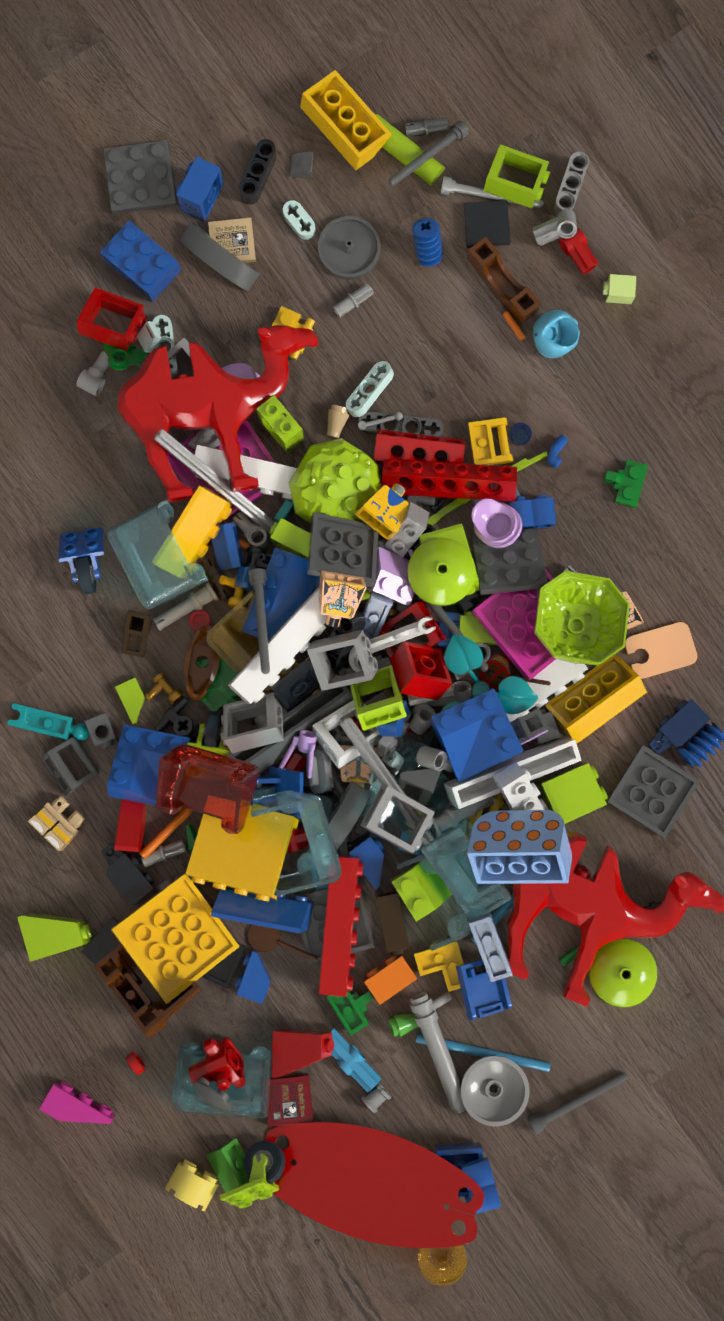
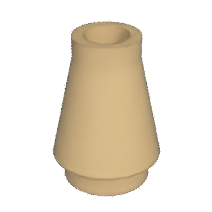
(336, 420)

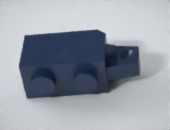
(679, 727)

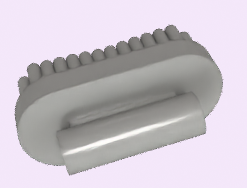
(321, 773)

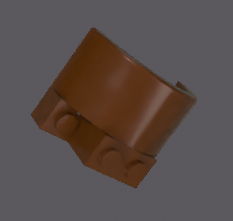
(137, 992)

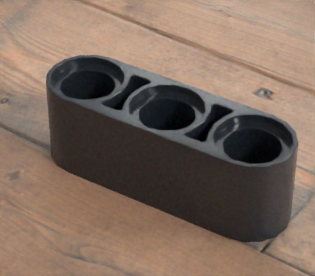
(261, 162)
(339, 657)

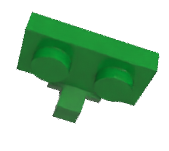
(627, 483)
(351, 1009)

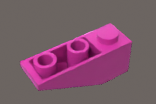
(69, 1106)

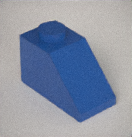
(372, 857)

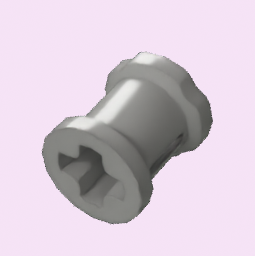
(376, 1097)

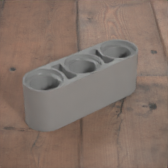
(572, 175)

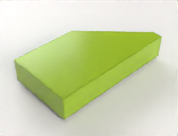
(132, 698)

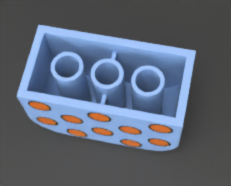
(520, 848)

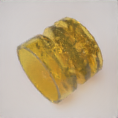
(442, 1270)

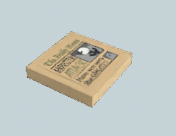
(235, 236)

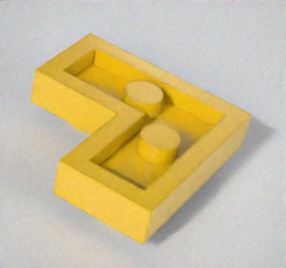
(444, 959)

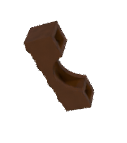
(488, 264)

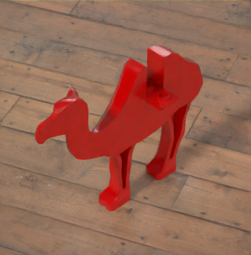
(206, 401)
(600, 911)

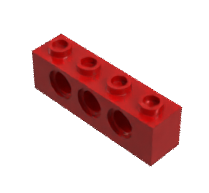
(409, 441)

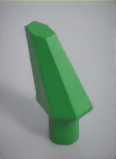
(190, 837)

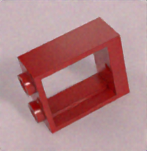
(117, 304)
(419, 611)

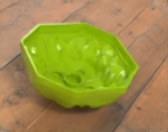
(334, 481)
(581, 618)

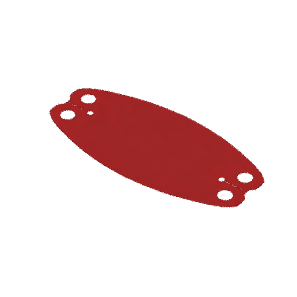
(375, 1185)

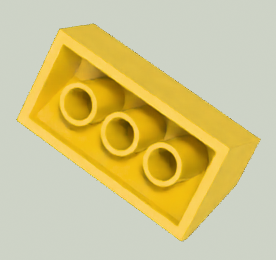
(344, 119)
(200, 522)
(596, 698)

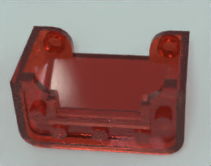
(207, 785)

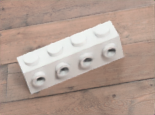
(518, 790)

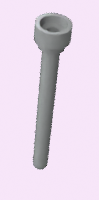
(450, 186)

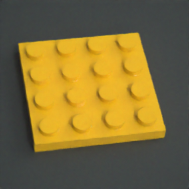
(175, 938)

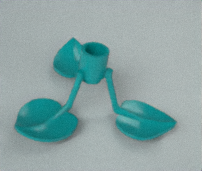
(465, 655)

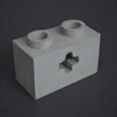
(410, 530)

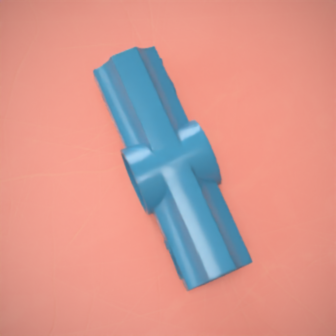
(353, 1062)

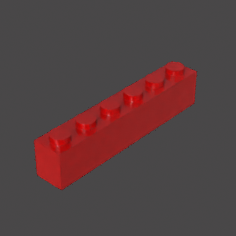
(339, 929)

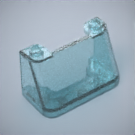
(154, 557)
(246, 1101)

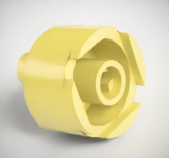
(192, 1185)

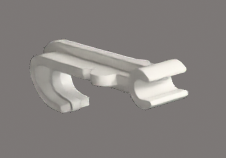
(392, 638)

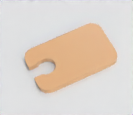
(666, 647)

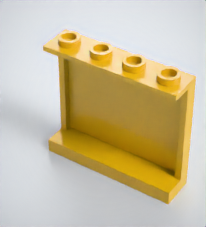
(242, 860)

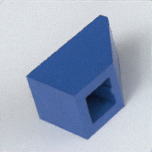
(255, 979)

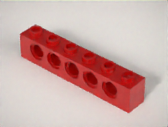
(451, 479)

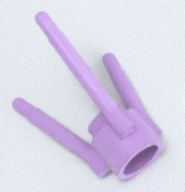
(306, 743)

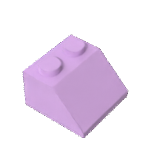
(392, 577)

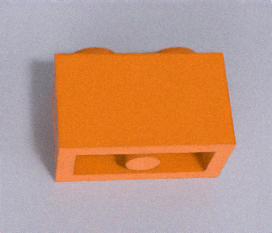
(389, 978)

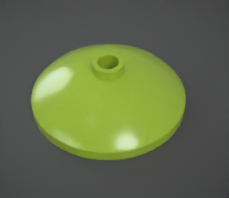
(438, 587)
(608, 969)

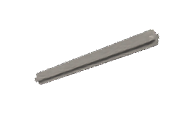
(213, 480)
(382, 773)

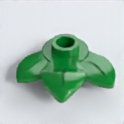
(130, 357)

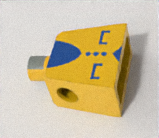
(385, 510)

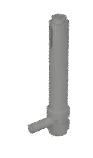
(426, 1019)

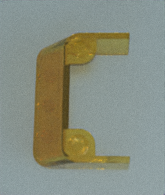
(235, 645)

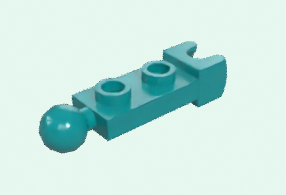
(48, 723)

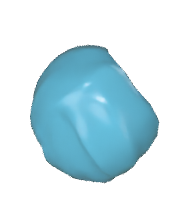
(555, 333)

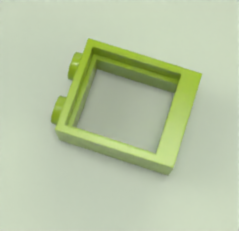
(511, 190)
(282, 429)
(290, 538)
(382, 711)

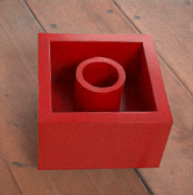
(420, 671)

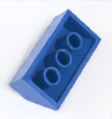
(284, 591)
(282, 914)

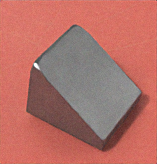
(302, 165)

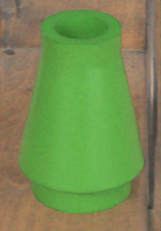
(402, 1024)

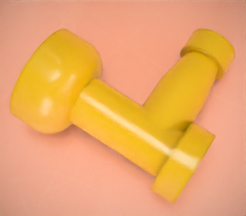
(238, 595)

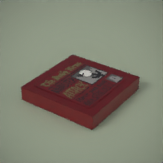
(290, 1101)

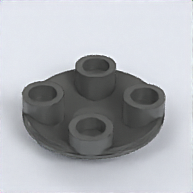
(213, 1098)

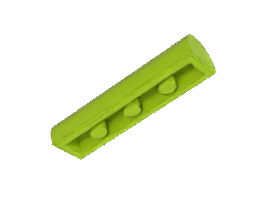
(406, 151)

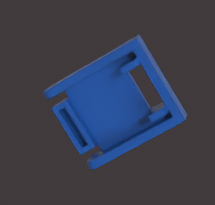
(480, 994)

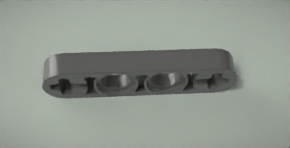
(400, 425)

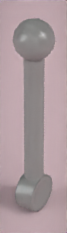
(362, 425)

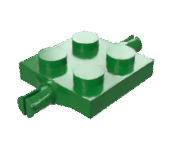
(219, 691)

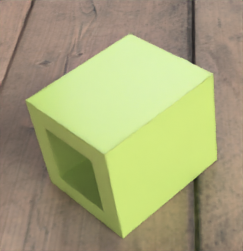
(620, 289)

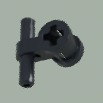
(257, 558)
(180, 722)

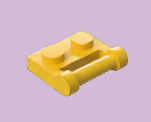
(482, 442)

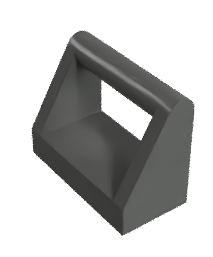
(61, 772)
(420, 784)

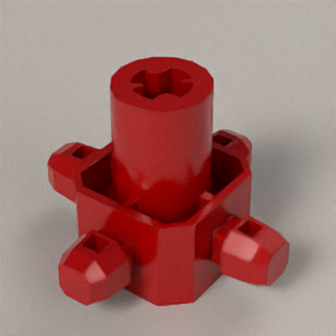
(222, 1064)

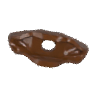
(198, 679)

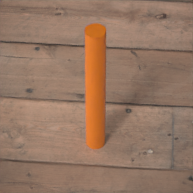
(178, 820)

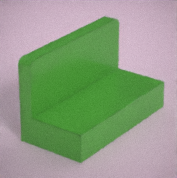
(229, 1165)

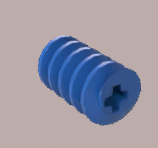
(427, 241)
(702, 745)

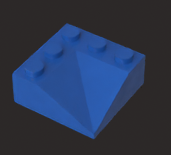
(476, 735)
(137, 763)

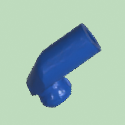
(555, 448)

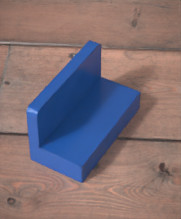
(228, 547)

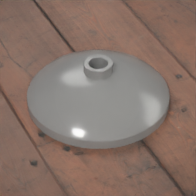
(506, 1102)

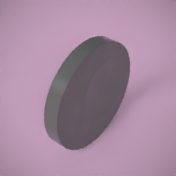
(349, 247)

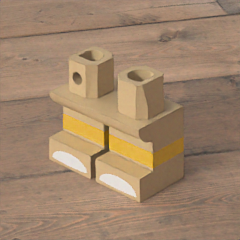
(55, 825)

